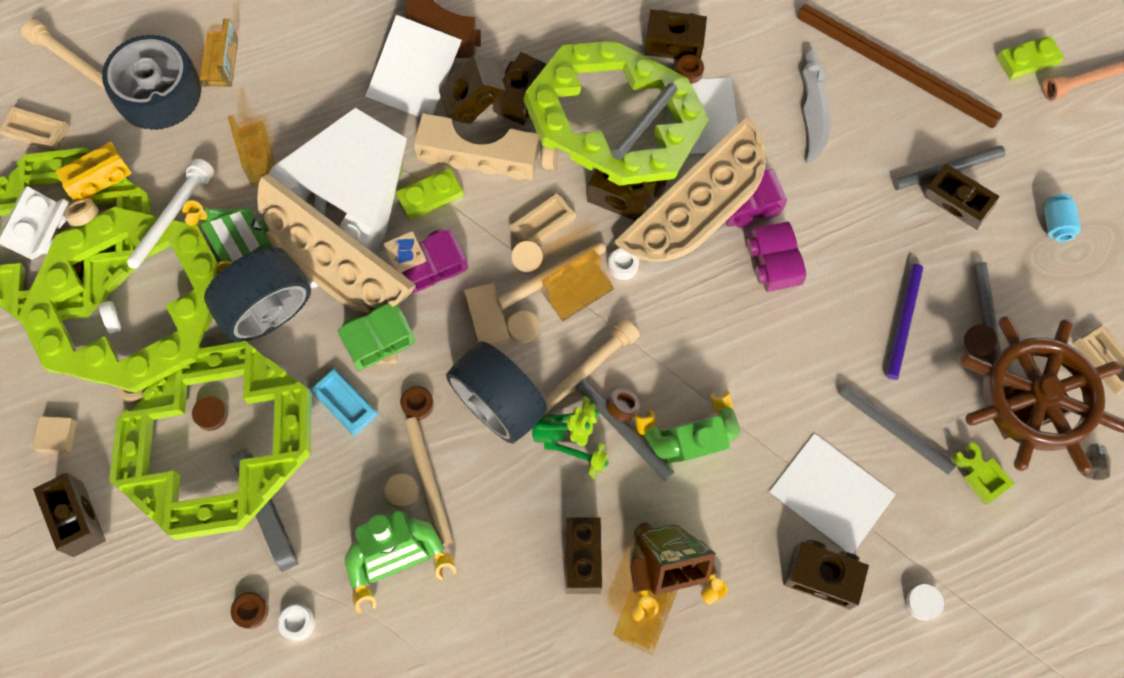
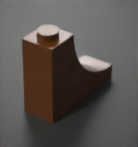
(435, 17)

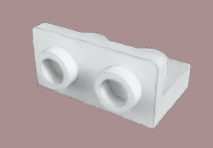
(32, 223)

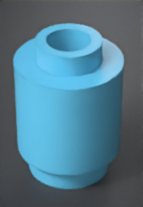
(1062, 217)

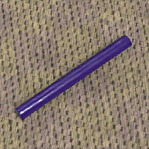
(904, 322)

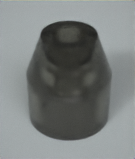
(1100, 462)

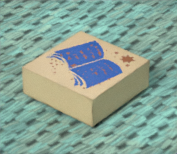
(405, 252)

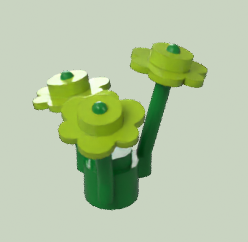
(580, 423)

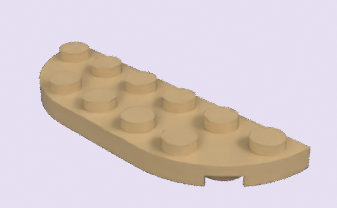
(700, 198)
(327, 252)

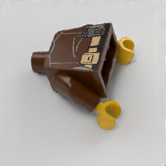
(669, 561)

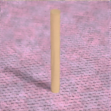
(536, 283)
(428, 481)

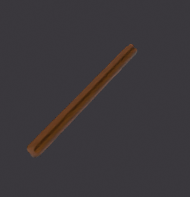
(900, 66)

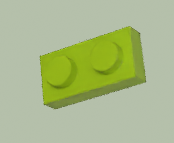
(1030, 57)
(429, 194)

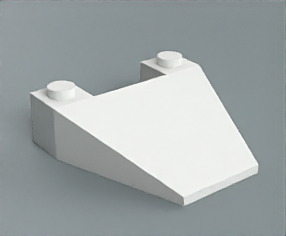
(354, 169)

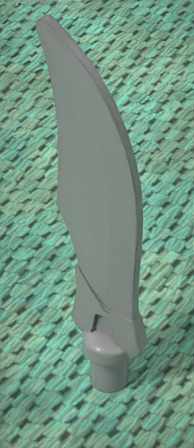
(816, 106)

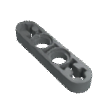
(271, 526)

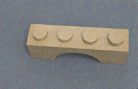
(510, 156)

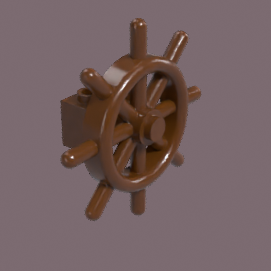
(1043, 396)

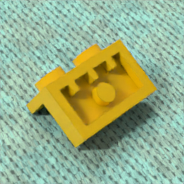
(93, 172)

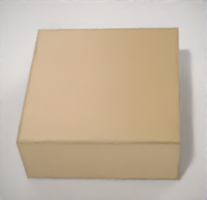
(54, 434)

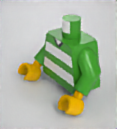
(229, 231)
(694, 438)
(390, 546)

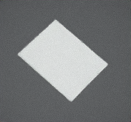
(413, 67)
(719, 104)
(832, 493)

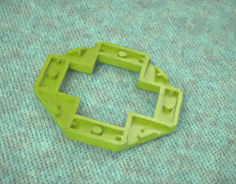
(591, 148)
(101, 271)
(98, 360)
(258, 476)

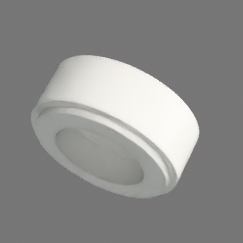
(622, 264)
(110, 317)
(924, 602)
(296, 622)

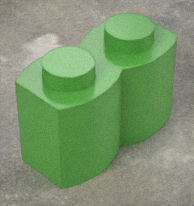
(376, 335)

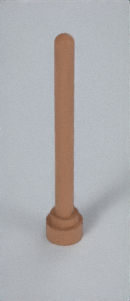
(1058, 85)

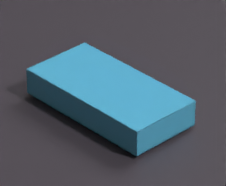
(344, 402)

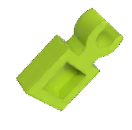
(985, 478)

